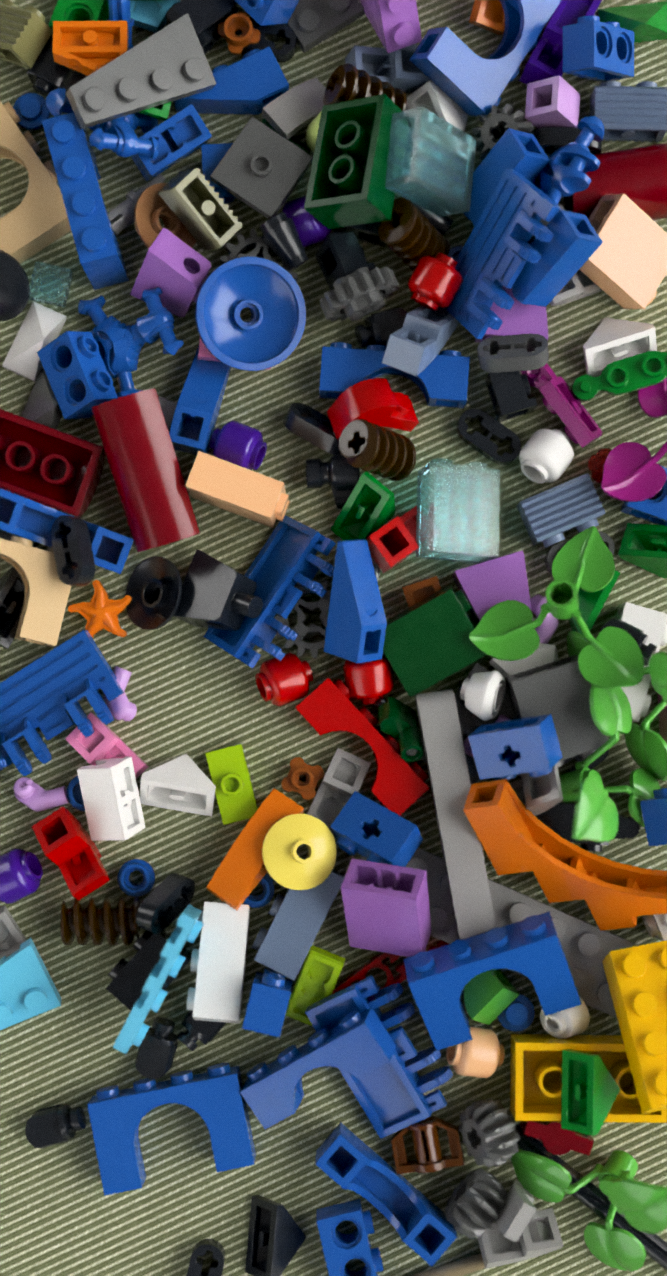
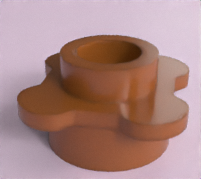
(235, 22)
(312, 774)

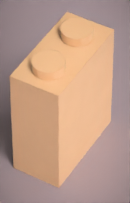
(632, 252)
(237, 490)

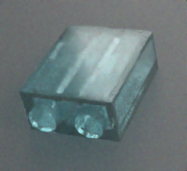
(430, 162)
(457, 511)

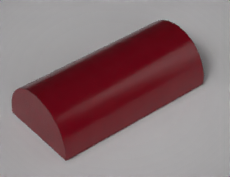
(633, 171)
(48, 464)
(145, 469)

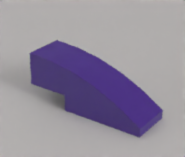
(548, 54)

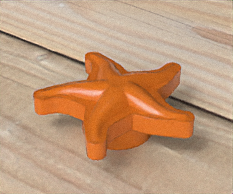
(102, 611)

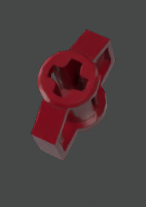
(557, 1140)

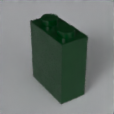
(431, 640)

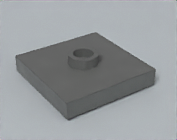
(261, 168)

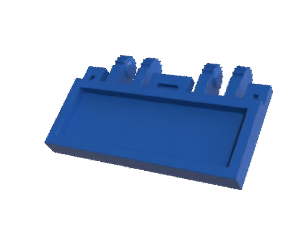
(499, 251)
(281, 563)
(49, 697)
(395, 1091)

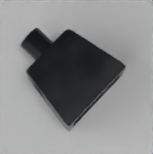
(216, 595)

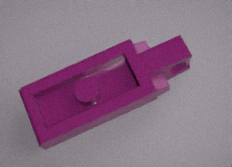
(561, 401)

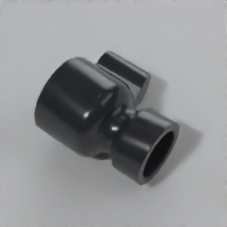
(336, 473)

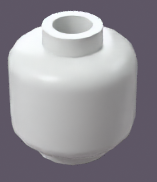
(546, 455)

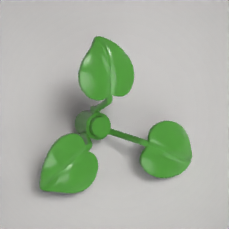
(582, 563)
(643, 744)
(594, 811)
(641, 1202)

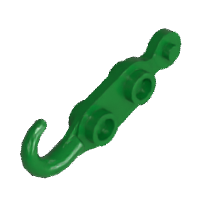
(624, 376)

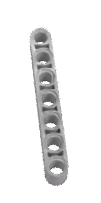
(450, 789)

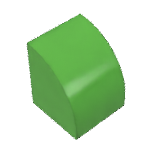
(488, 995)

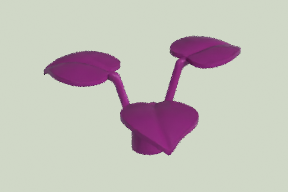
(629, 469)

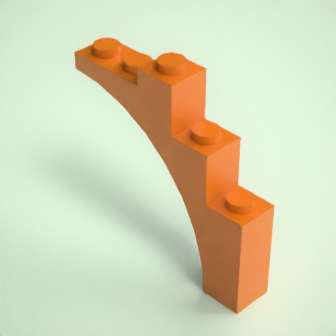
(565, 871)

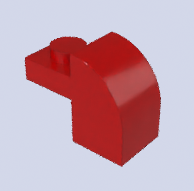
(372, 402)
(394, 541)
(72, 850)

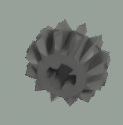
(497, 125)
(489, 1132)
(475, 1203)

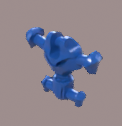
(113, 134)
(569, 163)
(122, 343)

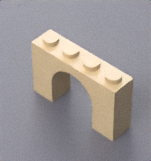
(42, 213)
(44, 591)

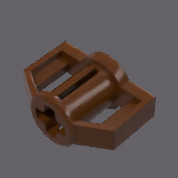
(425, 1161)

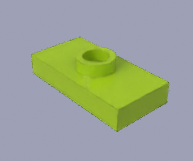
(232, 784)
(314, 982)

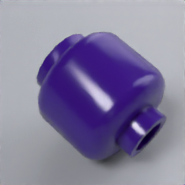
(308, 227)
(239, 445)
(19, 875)

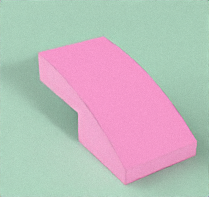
(103, 745)

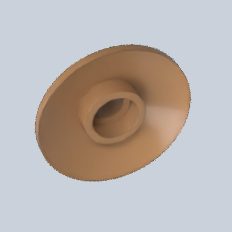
(147, 212)

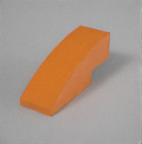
(243, 863)

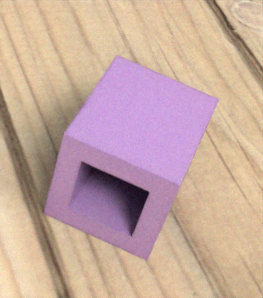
(552, 103)

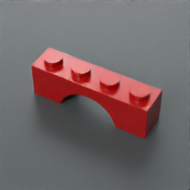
(395, 781)

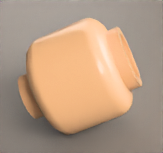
(477, 1056)

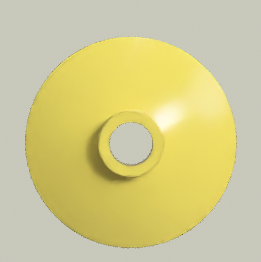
(281, 856)

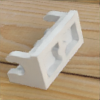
(111, 799)

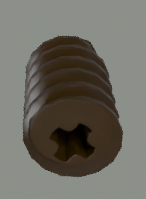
(351, 84)
(411, 234)
(377, 450)
(99, 922)

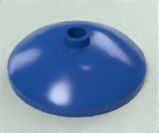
(275, 310)

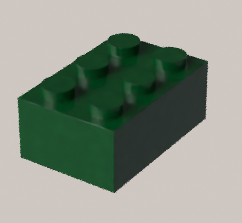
(351, 163)

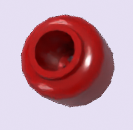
(435, 281)
(284, 679)
(369, 679)

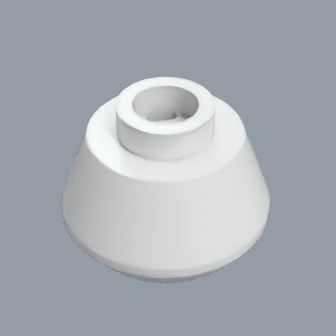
(484, 694)
(566, 1022)

